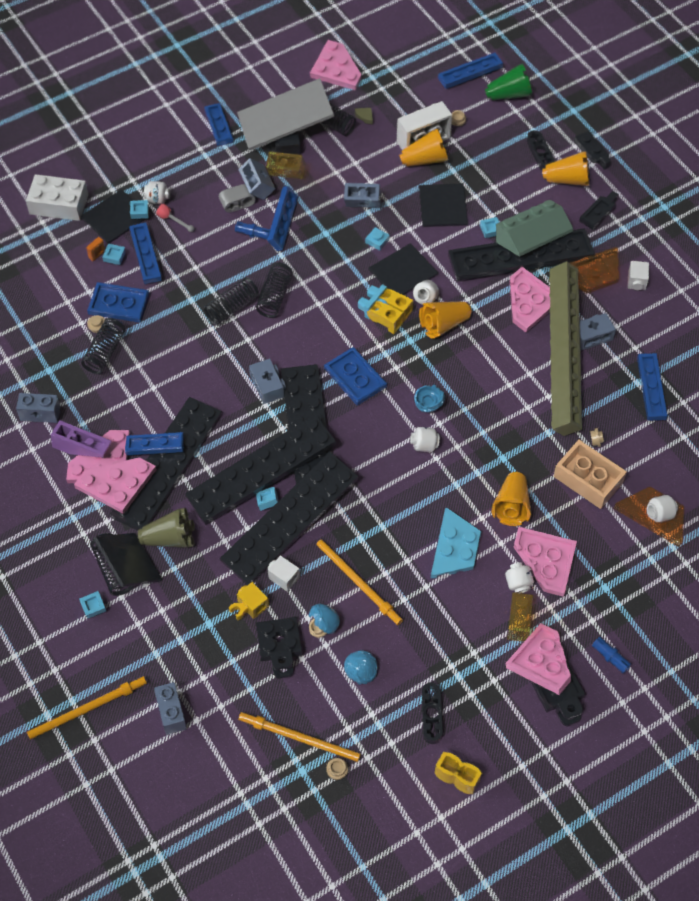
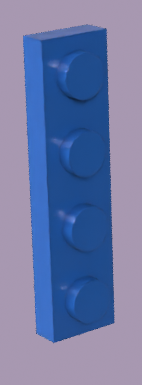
(470, 70)
(282, 218)
(145, 253)
(652, 387)

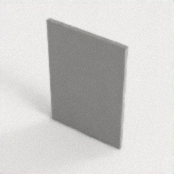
(285, 114)

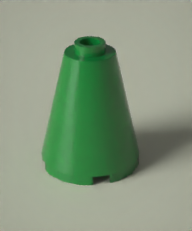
(510, 85)

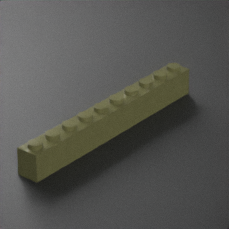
(565, 349)

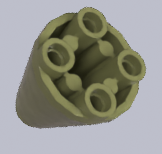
(169, 531)

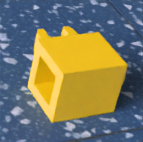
(250, 601)

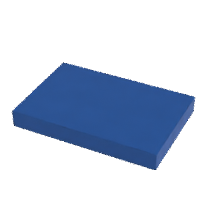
(118, 302)
(355, 376)

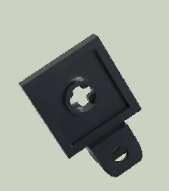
(279, 652)
(567, 703)

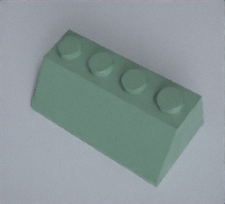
(533, 228)

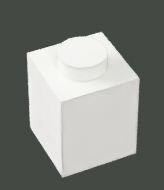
(638, 275)
(283, 573)

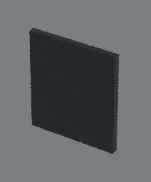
(443, 205)
(111, 217)
(403, 270)
(127, 559)

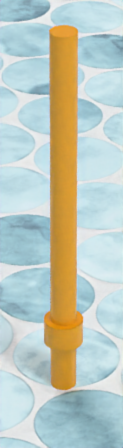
(384, 607)
(125, 689)
(261, 723)

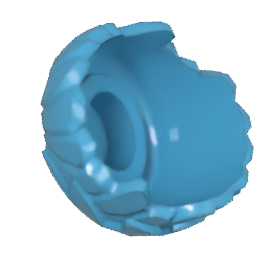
(429, 398)
(325, 618)
(361, 667)

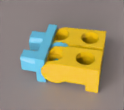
(386, 307)

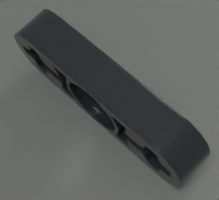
(541, 144)
(425, 719)

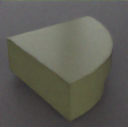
(364, 114)

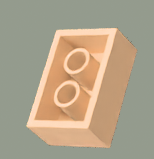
(589, 474)

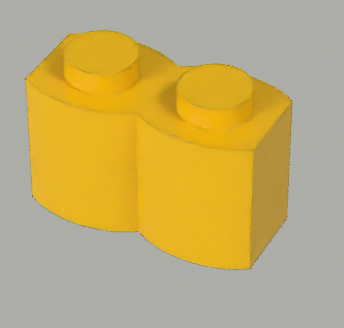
(453, 771)

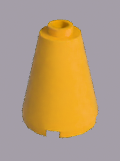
(425, 150)
(569, 170)
(443, 316)
(512, 501)

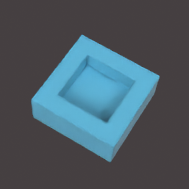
(139, 209)
(489, 227)
(377, 238)
(114, 254)
(267, 498)
(92, 605)

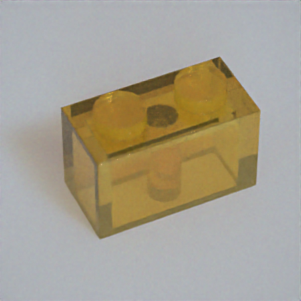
(285, 165)
(519, 617)

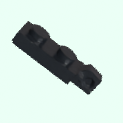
(594, 150)
(599, 210)

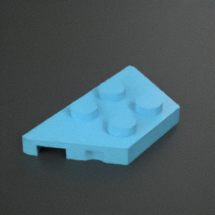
(455, 546)

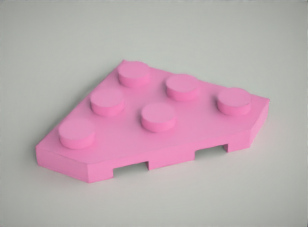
(336, 66)
(528, 299)
(114, 454)
(117, 482)
(547, 557)
(542, 660)

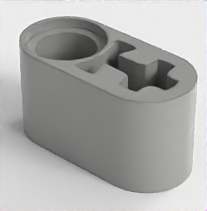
(236, 198)

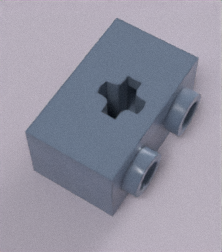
(256, 179)
(362, 195)
(596, 331)
(266, 381)
(38, 407)
(170, 708)

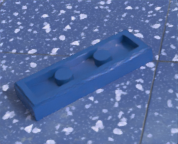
(218, 124)
(154, 443)

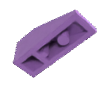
(78, 441)

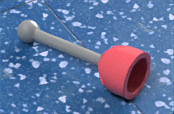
(165, 212)

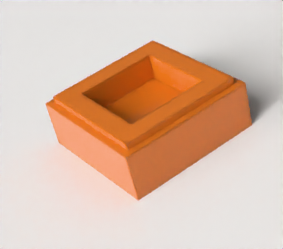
(95, 249)

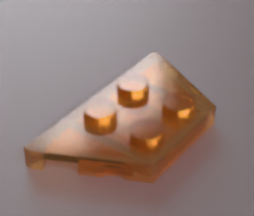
(598, 270)
(636, 509)

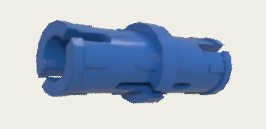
(252, 230)
(611, 655)

